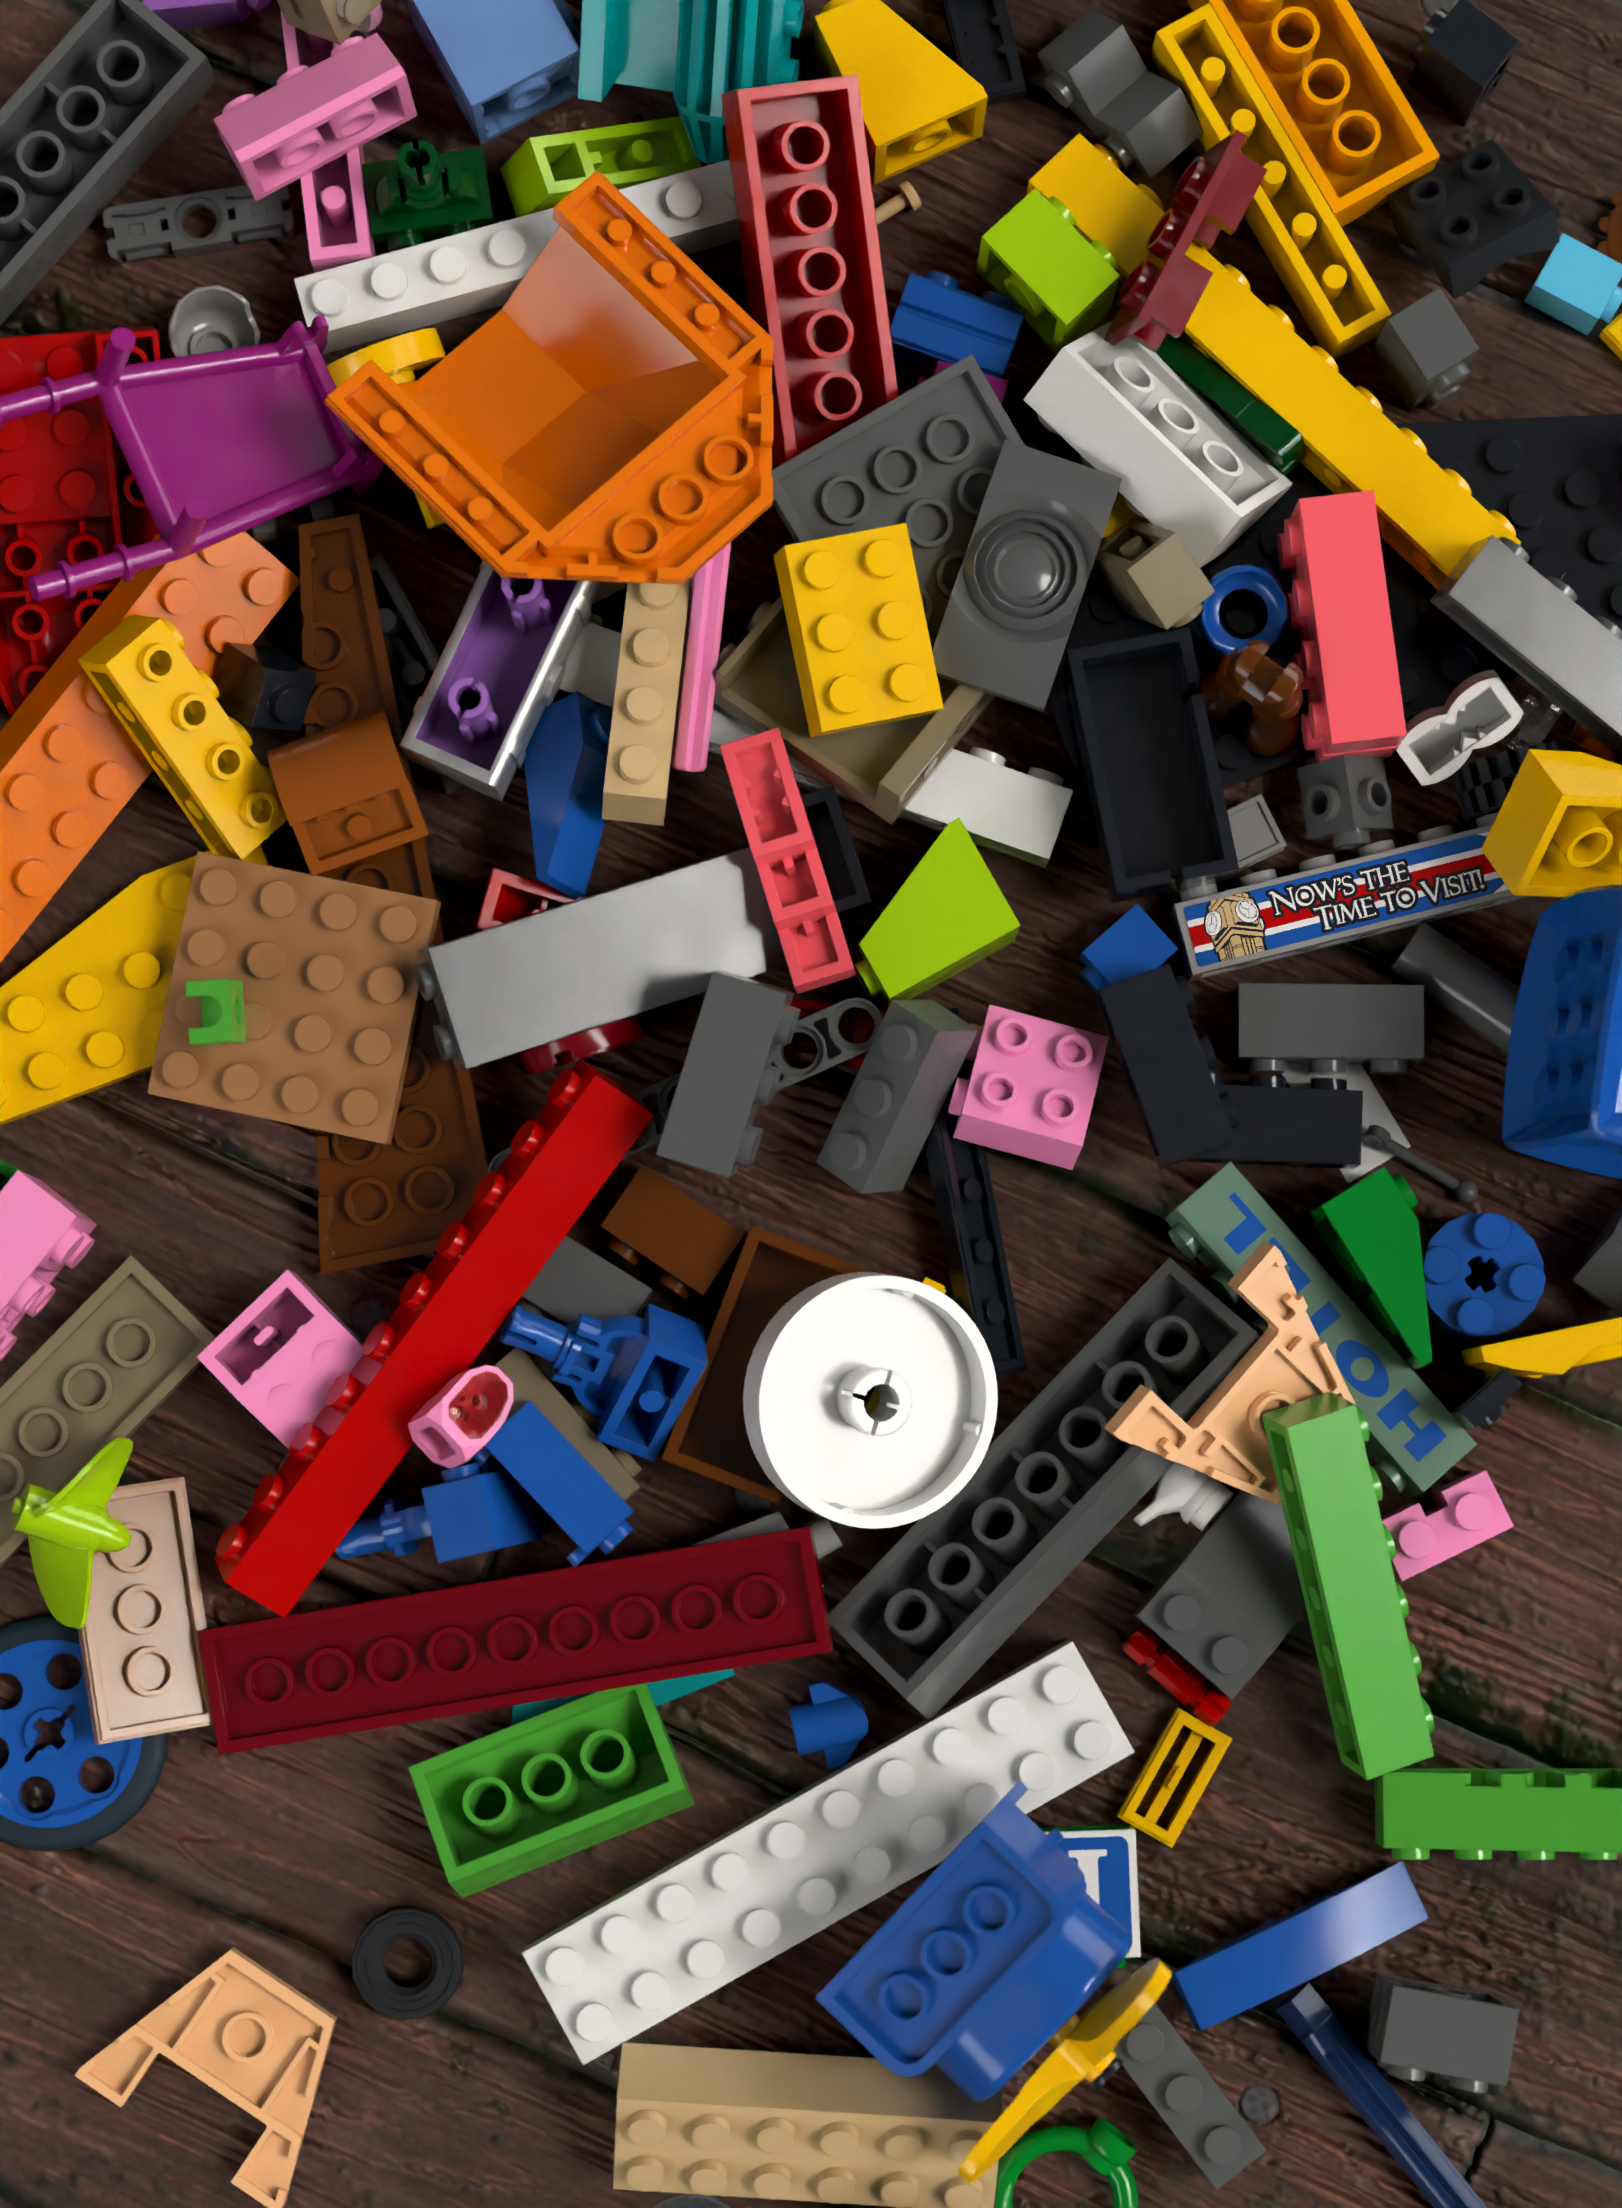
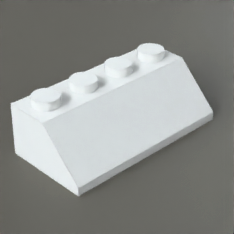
(1160, 436)

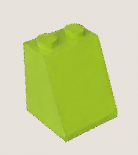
(936, 923)

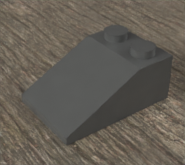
(1229, 1594)

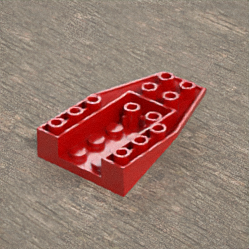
(60, 500)

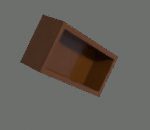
(711, 1427)

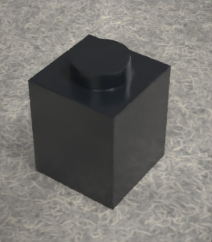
(264, 686)

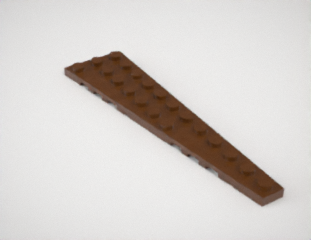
(376, 1196)

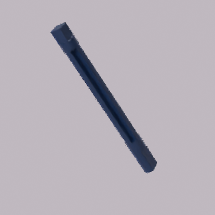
(1375, 2100)

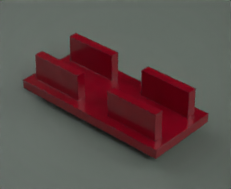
(1168, 283)

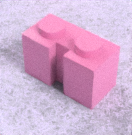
(1464, 1517)

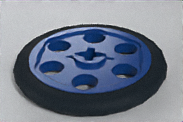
(77, 1814)

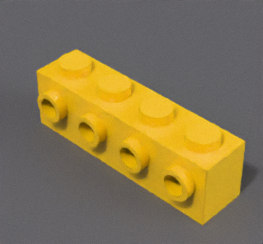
(186, 734)

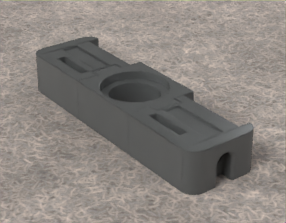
(157, 225)

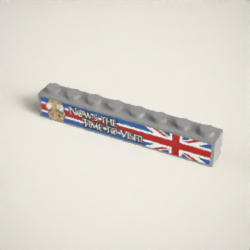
(1336, 901)

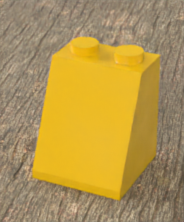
(910, 91)

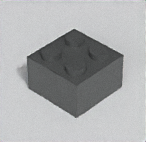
(1441, 2031)

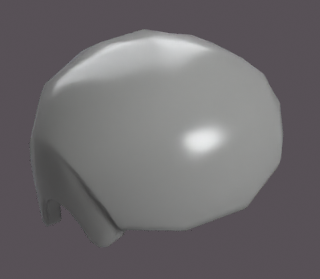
(211, 321)

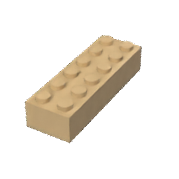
(796, 2129)

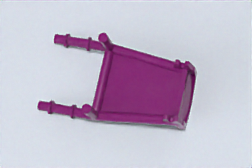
(209, 442)

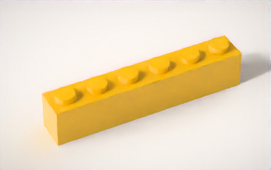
(1287, 207)

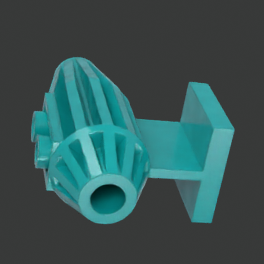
(689, 50)

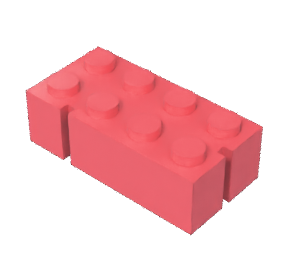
(1342, 626)

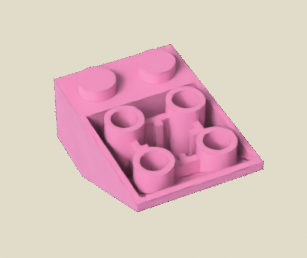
(36, 1241)
(283, 1356)

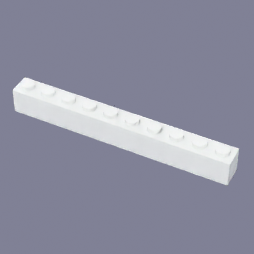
(996, 804)

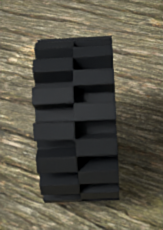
(1485, 784)

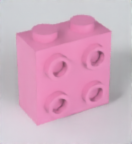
(1028, 1087)

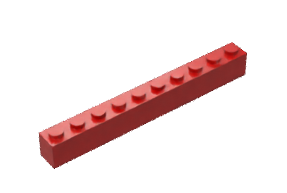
(431, 1336)

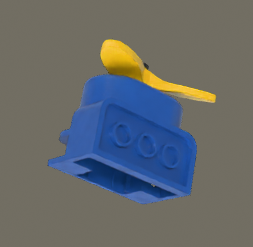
(993, 1969)

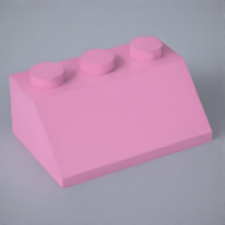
(316, 114)

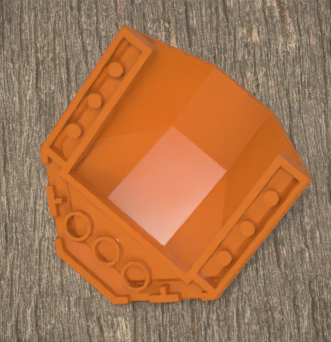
(595, 418)

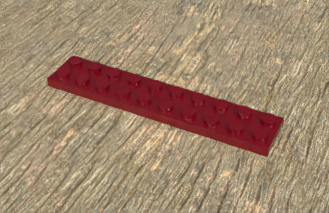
(516, 1640)

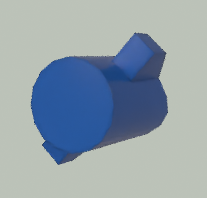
(829, 1723)

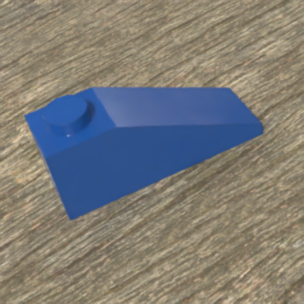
(566, 789)

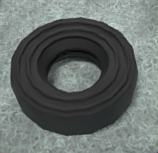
(411, 2001)

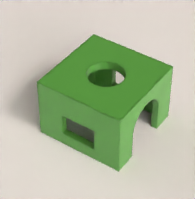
(220, 1012)

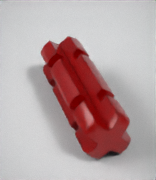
(1176, 1676)

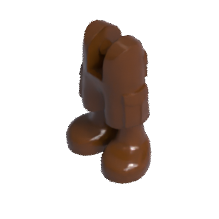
(1271, 690)

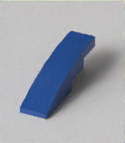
(1298, 1946)

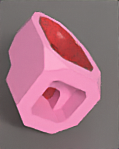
(463, 1415)

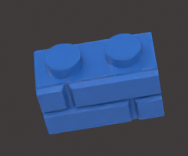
(950, 324)

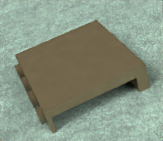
(872, 764)

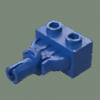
(620, 1368)
(466, 1516)

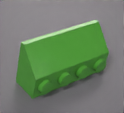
(550, 1787)

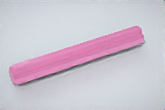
(700, 664)

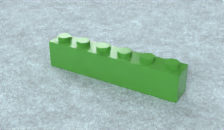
(1350, 1584)

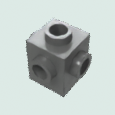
(1345, 800)

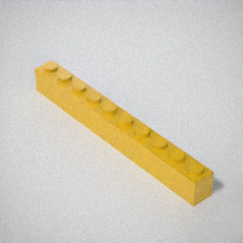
(1346, 436)

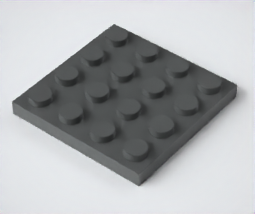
(908, 463)

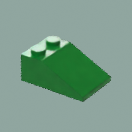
(1380, 1255)

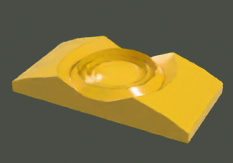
(1551, 1351)

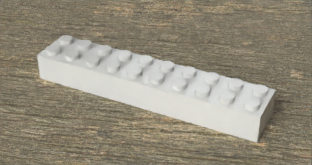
(823, 1851)

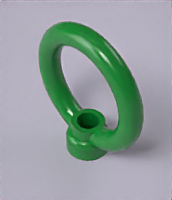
(1101, 2146)

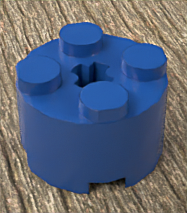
(1513, 1280)

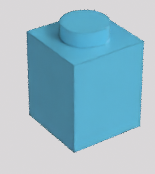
(1577, 285)

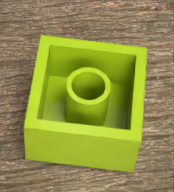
(1049, 270)

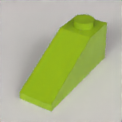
(625, 154)

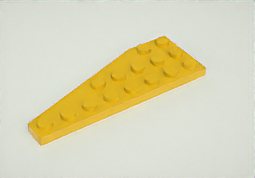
(95, 997)

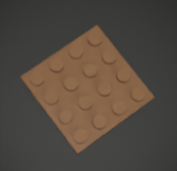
(322, 990)

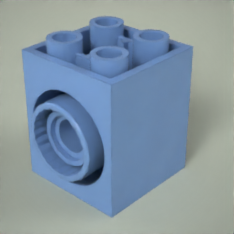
(501, 57)

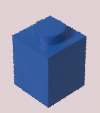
(1125, 950)

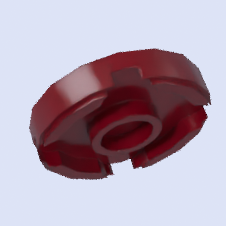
(583, 1045)

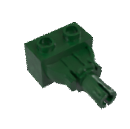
(426, 195)

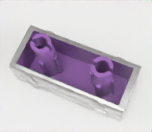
(497, 678)

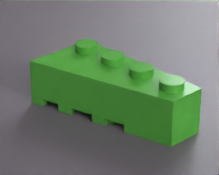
(1500, 1810)

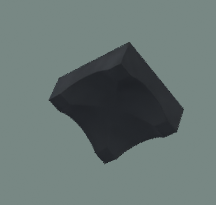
(1473, 216)

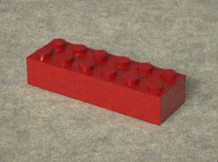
(811, 254)

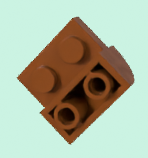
(347, 792)

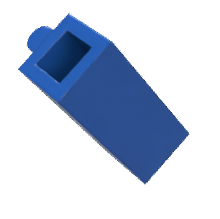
(560, 1481)

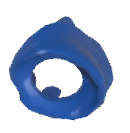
(1253, 578)

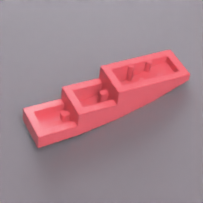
(787, 860)

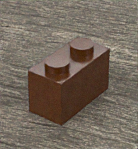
(672, 1233)

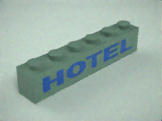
(1408, 1426)

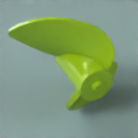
(70, 1527)

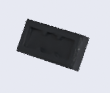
(986, 46)
(1484, 1399)

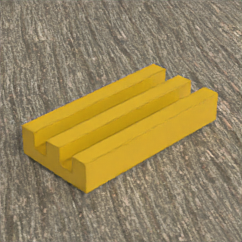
(1148, 1822)

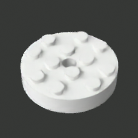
(931, 1411)

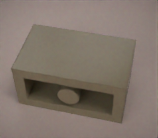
(1152, 574)

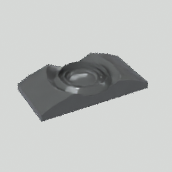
(1024, 575)

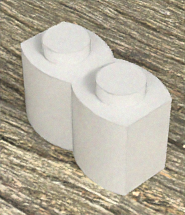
(1472, 718)

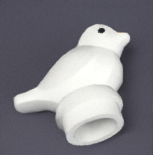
(1188, 1493)

